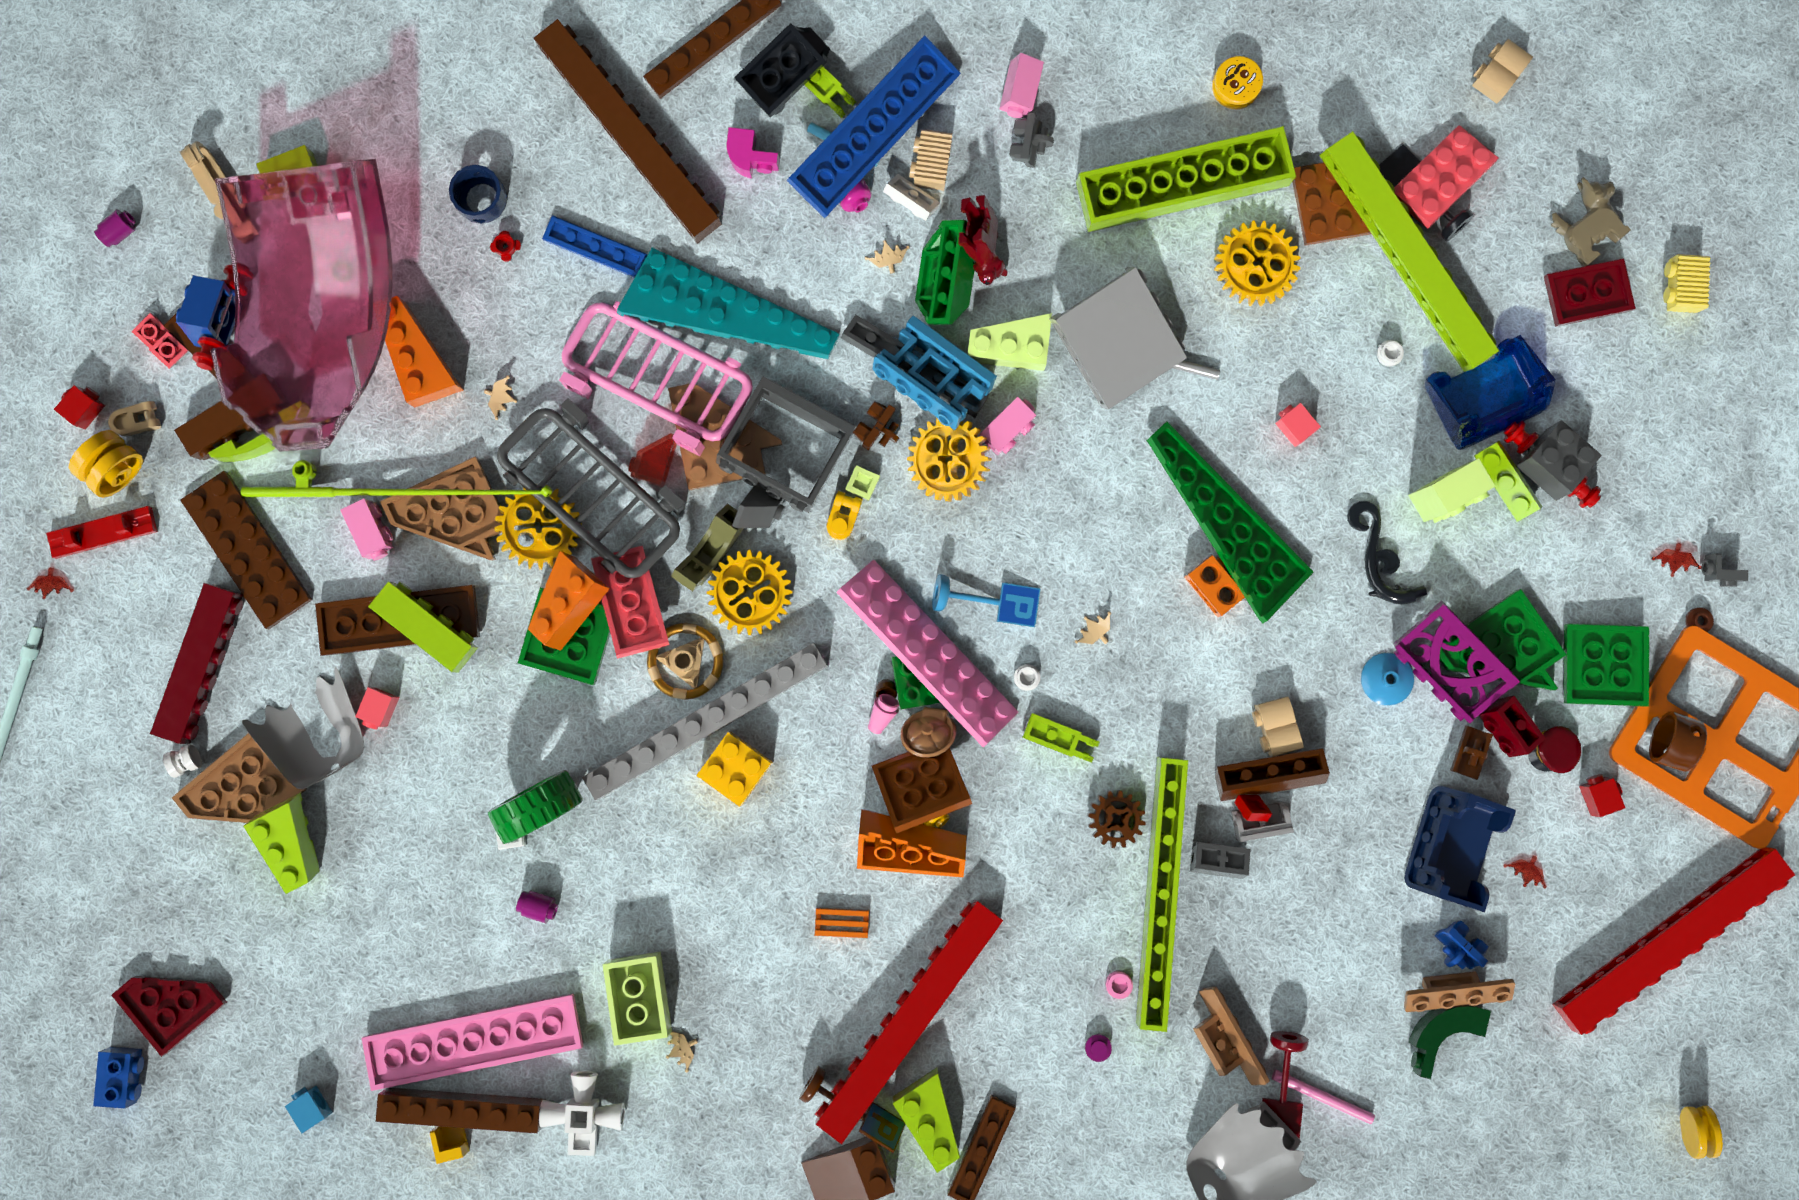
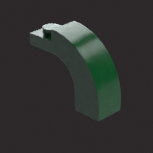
(1440, 1024)

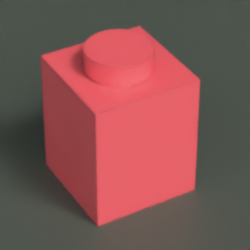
(1297, 424)
(376, 708)

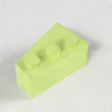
(1012, 343)

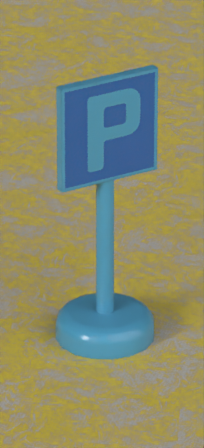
(1016, 603)

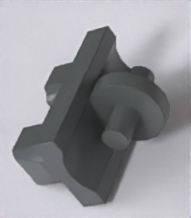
(1034, 141)

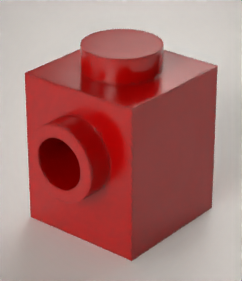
(79, 406)
(1602, 795)

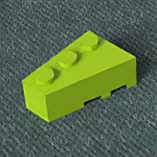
(285, 843)
(928, 1119)

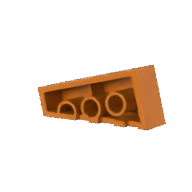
(415, 358)
(914, 851)

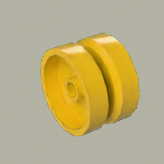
(105, 463)

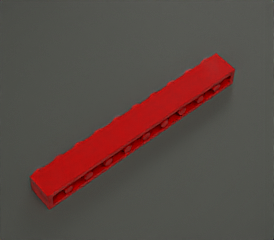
(1673, 940)
(907, 1022)

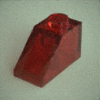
(653, 461)

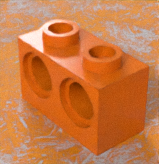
(1210, 590)

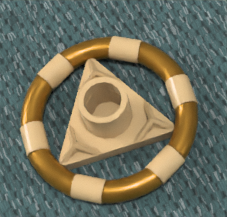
(686, 662)

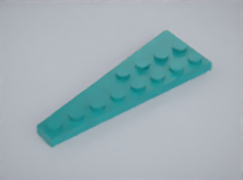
(694, 299)

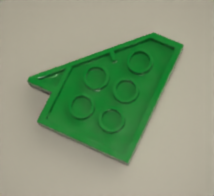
(1516, 637)

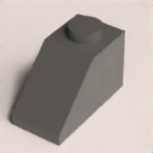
(758, 510)

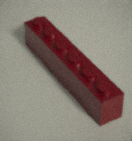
(197, 664)

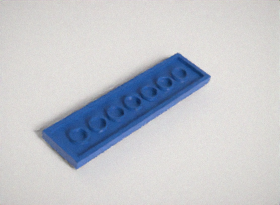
(873, 127)

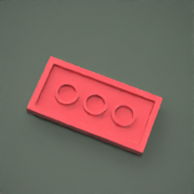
(1444, 176)
(631, 607)

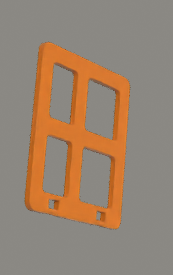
(1720, 741)

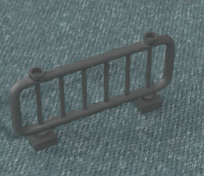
(574, 416)

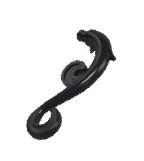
(1389, 557)

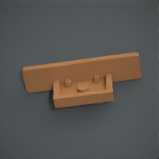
(1456, 991)
(1225, 1040)

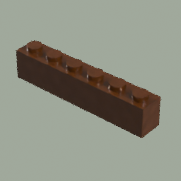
(459, 1110)

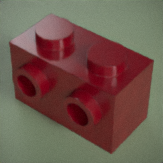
(1512, 727)

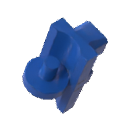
(1459, 950)

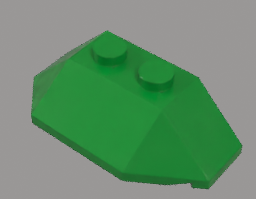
(945, 275)

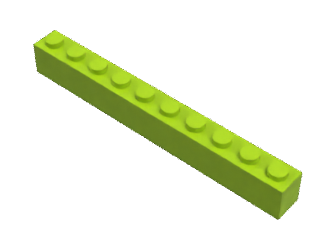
(1409, 252)
(1161, 894)

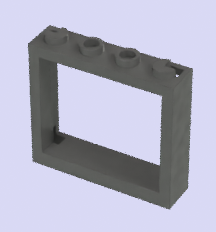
(802, 408)

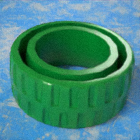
(535, 807)

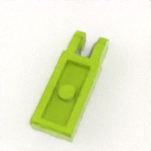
(826, 87)
(1057, 737)

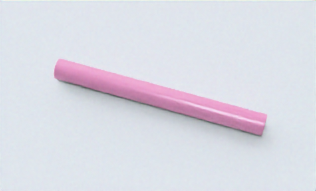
(1326, 1098)

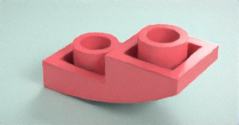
(159, 340)

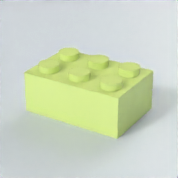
(1452, 492)
(637, 998)

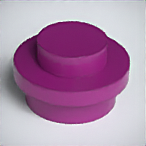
(1098, 1047)

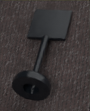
(1399, 165)

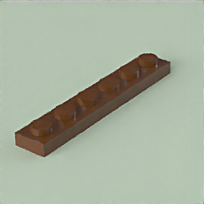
(708, 44)

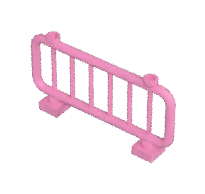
(694, 431)

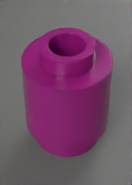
(115, 228)
(537, 906)

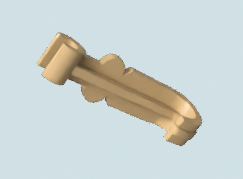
(205, 171)

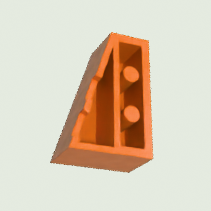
(565, 601)

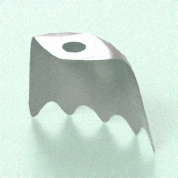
(290, 747)
(1251, 1158)

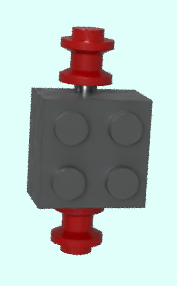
(1557, 461)

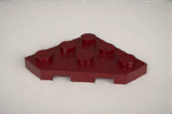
(168, 1008)

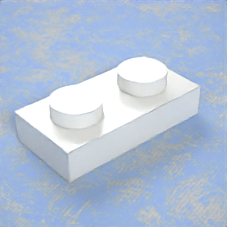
(911, 197)

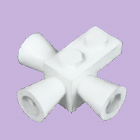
(582, 1115)

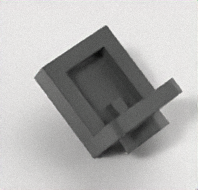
(1713, 572)

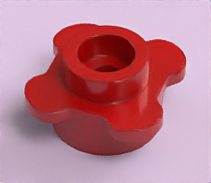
(502, 239)

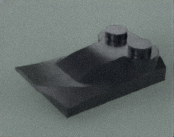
(783, 68)

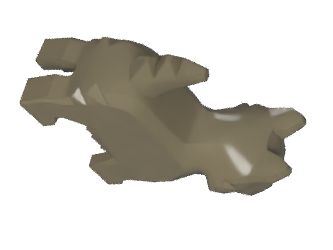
(1597, 224)

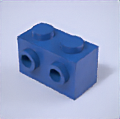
(118, 1077)

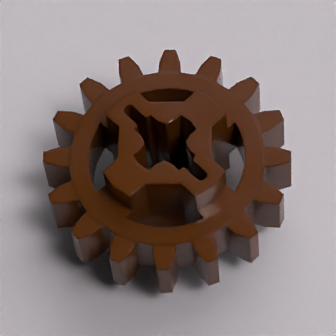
(1126, 811)

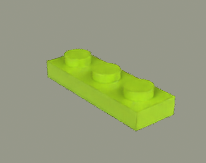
(1509, 481)

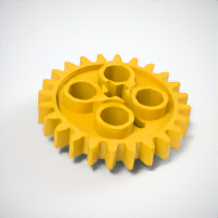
(1276, 250)
(971, 458)
(540, 550)
(738, 571)

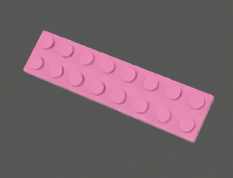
(928, 652)
(472, 1042)

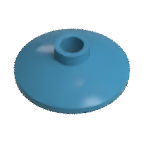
(1374, 679)

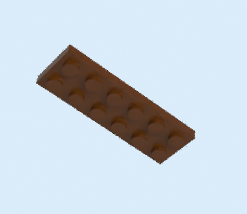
(246, 550)
(354, 627)

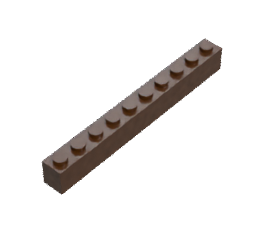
(627, 130)

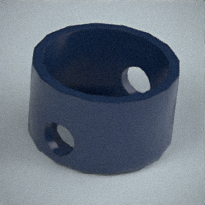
(468, 178)

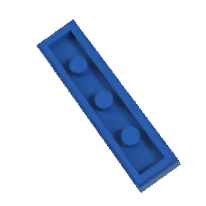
(594, 246)

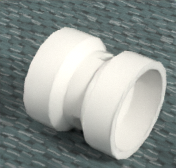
(183, 760)

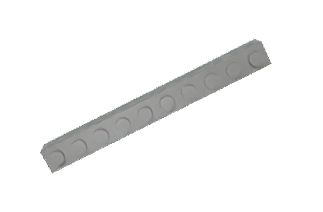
(705, 722)

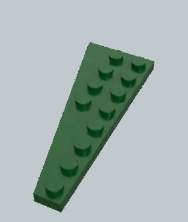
(1249, 548)

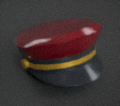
(1558, 752)

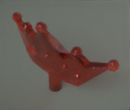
(1676, 559)
(49, 583)
(1528, 871)

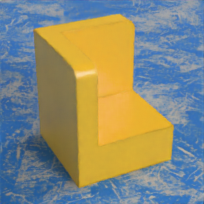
(448, 1143)

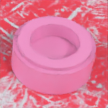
(1119, 984)

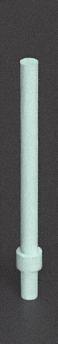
(28, 654)

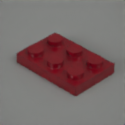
(1589, 292)

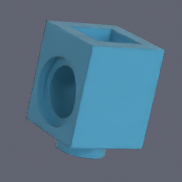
(308, 1108)

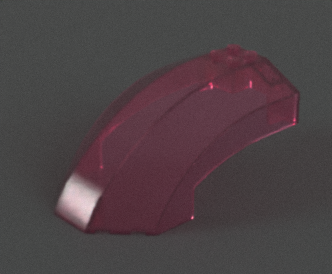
(307, 298)

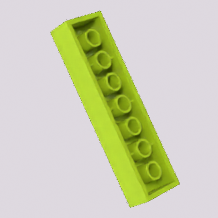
(1185, 179)

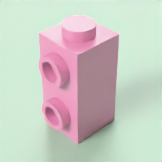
(1021, 85)
(1008, 425)
(367, 529)

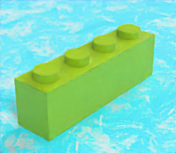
(423, 626)

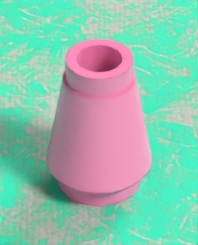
(883, 711)

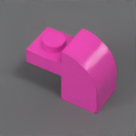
(742, 153)

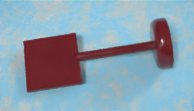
(1287, 1111)

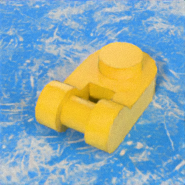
(841, 525)

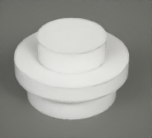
(1390, 353)
(1027, 677)

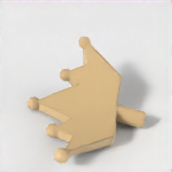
(888, 257)
(499, 396)
(1095, 630)
(681, 1049)

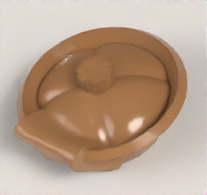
(928, 732)

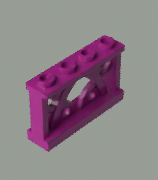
(1449, 626)

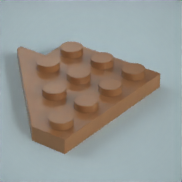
(703, 470)
(450, 519)
(235, 786)

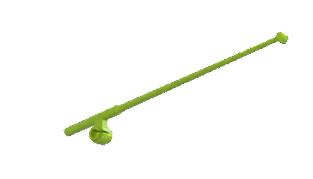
(304, 474)

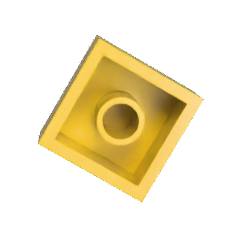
(734, 768)

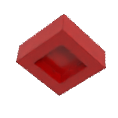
(1253, 808)

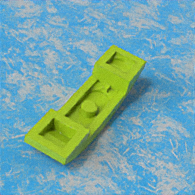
(233, 451)

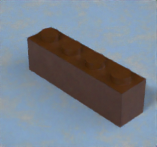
(211, 430)
(1272, 774)

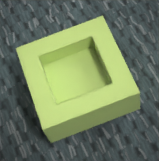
(862, 483)

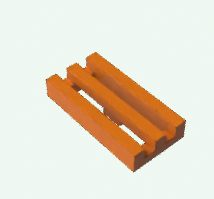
(841, 933)

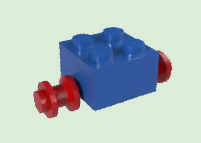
(208, 315)

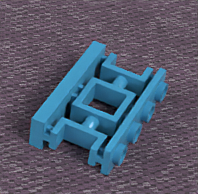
(944, 357)

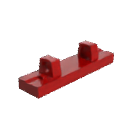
(102, 532)

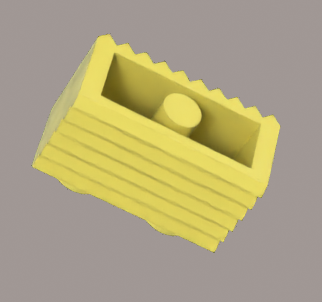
(1687, 283)

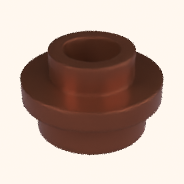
(1692, 617)

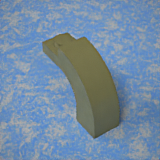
(710, 550)

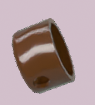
(1677, 737)

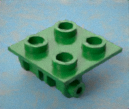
(909, 688)

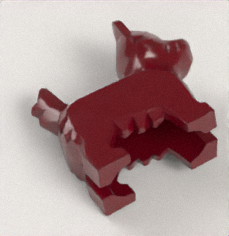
(981, 239)

